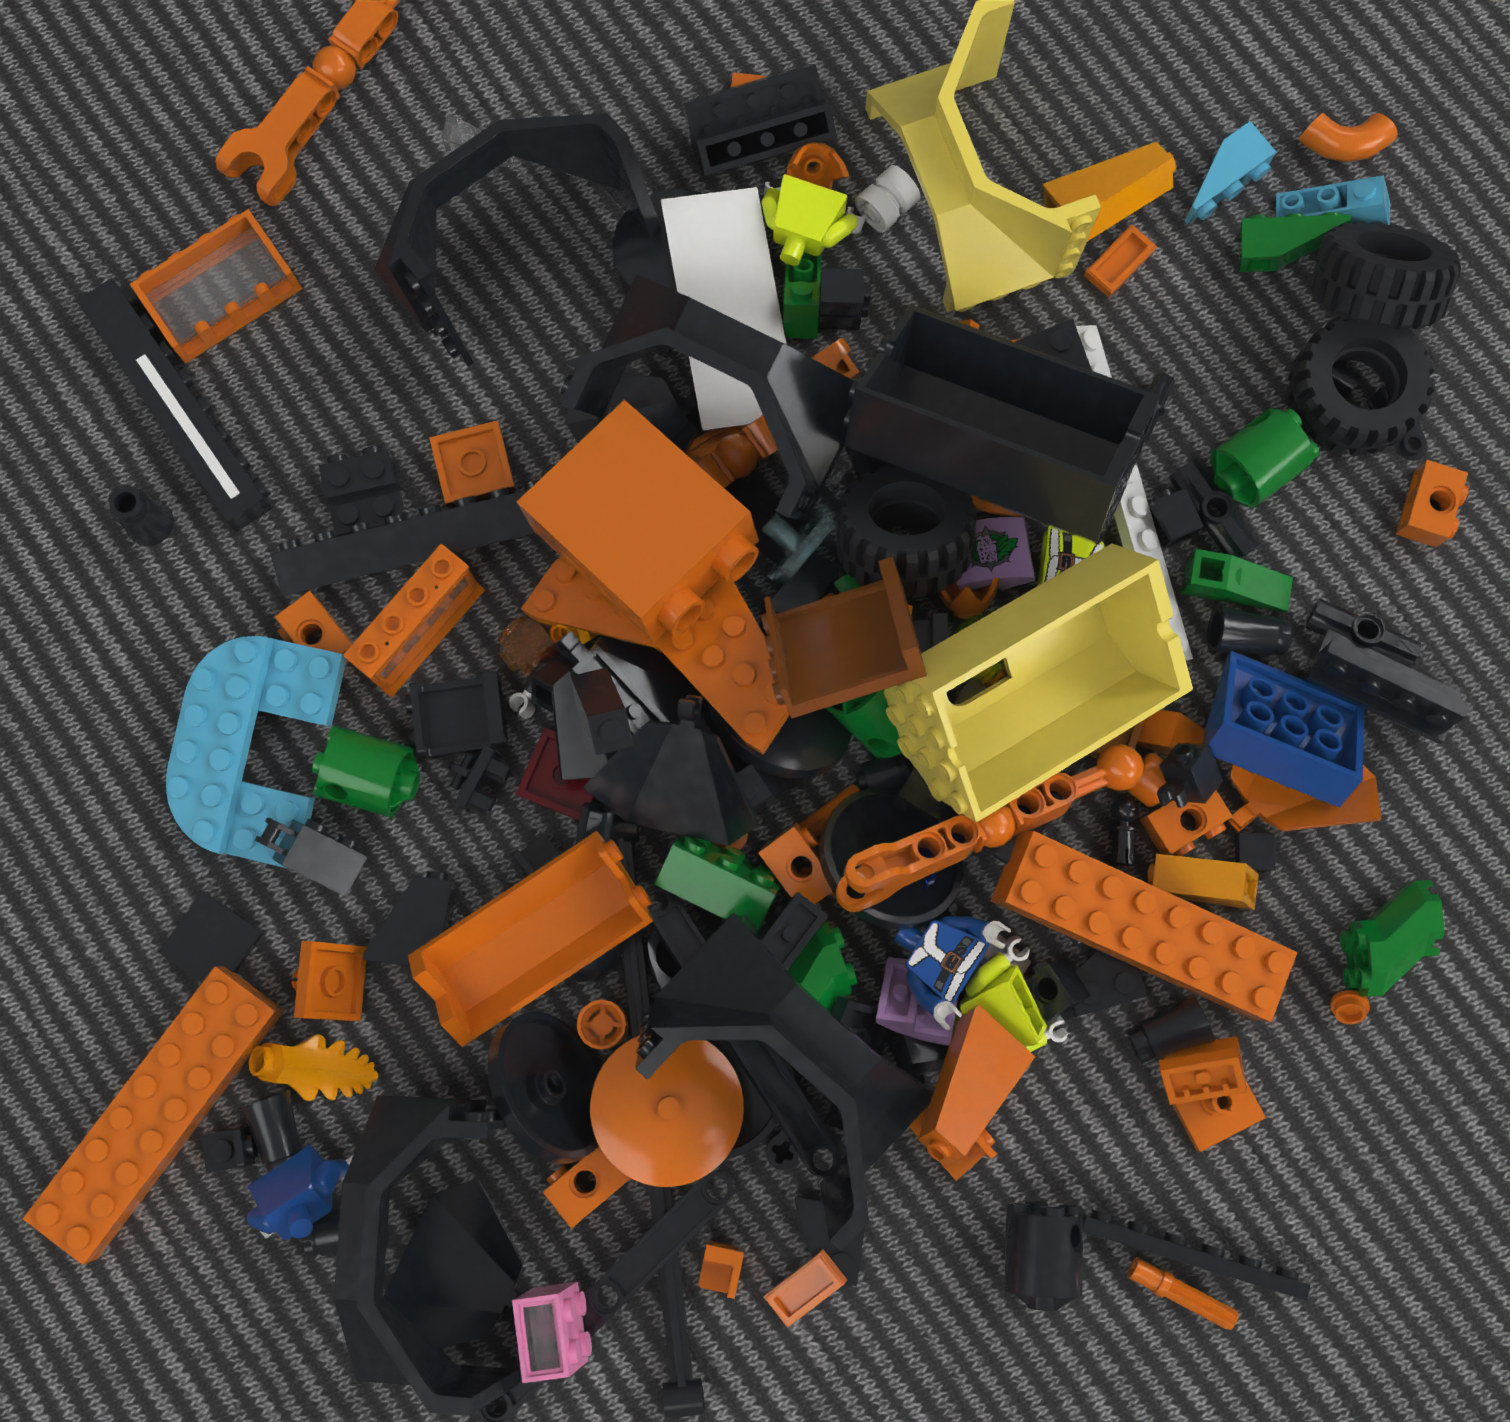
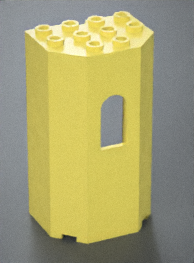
(1081, 667)

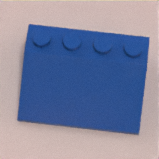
(1286, 730)

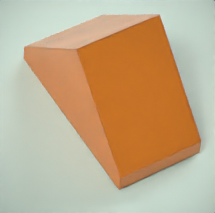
(1166, 729)

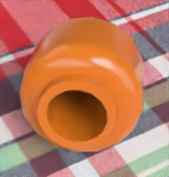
(1150, 782)

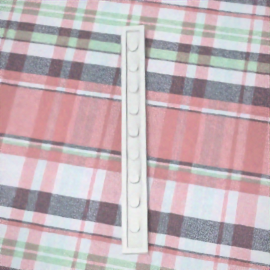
(1133, 512)

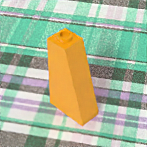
(1119, 183)

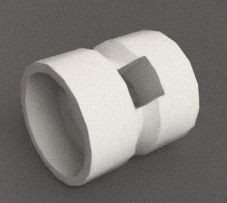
(891, 194)

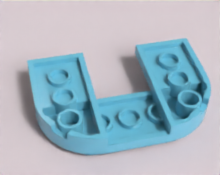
(217, 732)

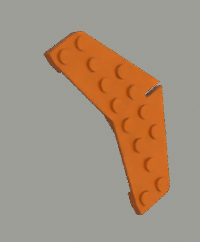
(718, 654)

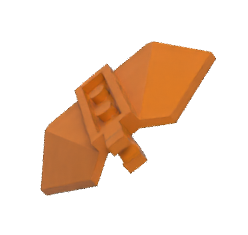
(1295, 810)

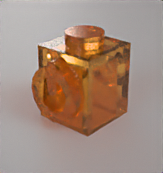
(525, 644)

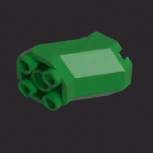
(1392, 939)
(822, 967)

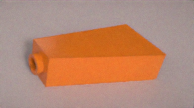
(972, 1085)

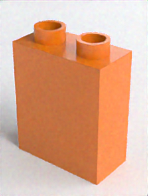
(642, 523)

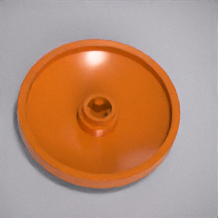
(675, 1121)

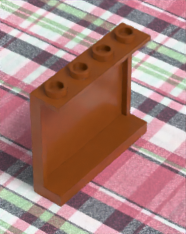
(843, 645)

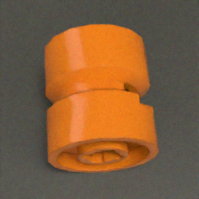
(602, 1024)

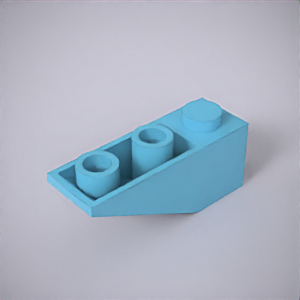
(1238, 160)
(1362, 198)

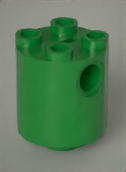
(1262, 457)
(869, 723)
(365, 772)

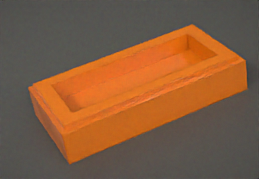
(1120, 261)
(805, 1288)

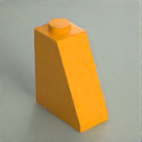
(1205, 880)

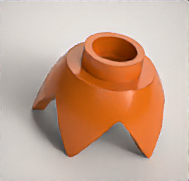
(828, 166)
(968, 601)

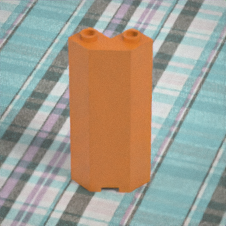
(530, 938)

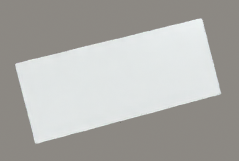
(726, 264)

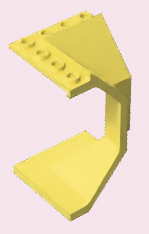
(985, 232)

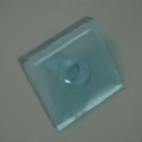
(797, 546)

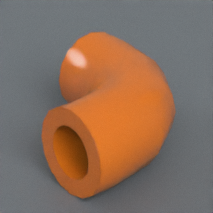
(1346, 142)

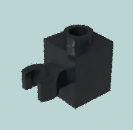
(1189, 775)

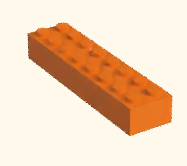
(1144, 926)
(153, 1115)

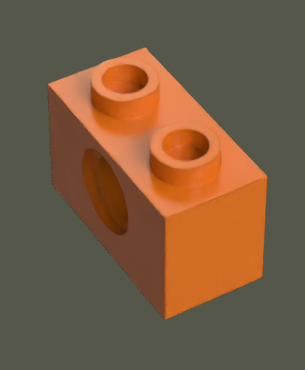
(1418, 518)
(307, 616)
(1171, 837)
(779, 858)
(576, 1203)

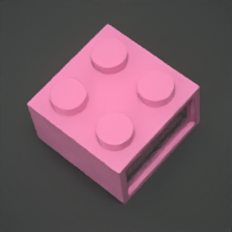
(551, 1332)

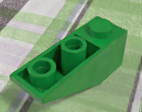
(1278, 241)
(802, 298)
(1235, 581)

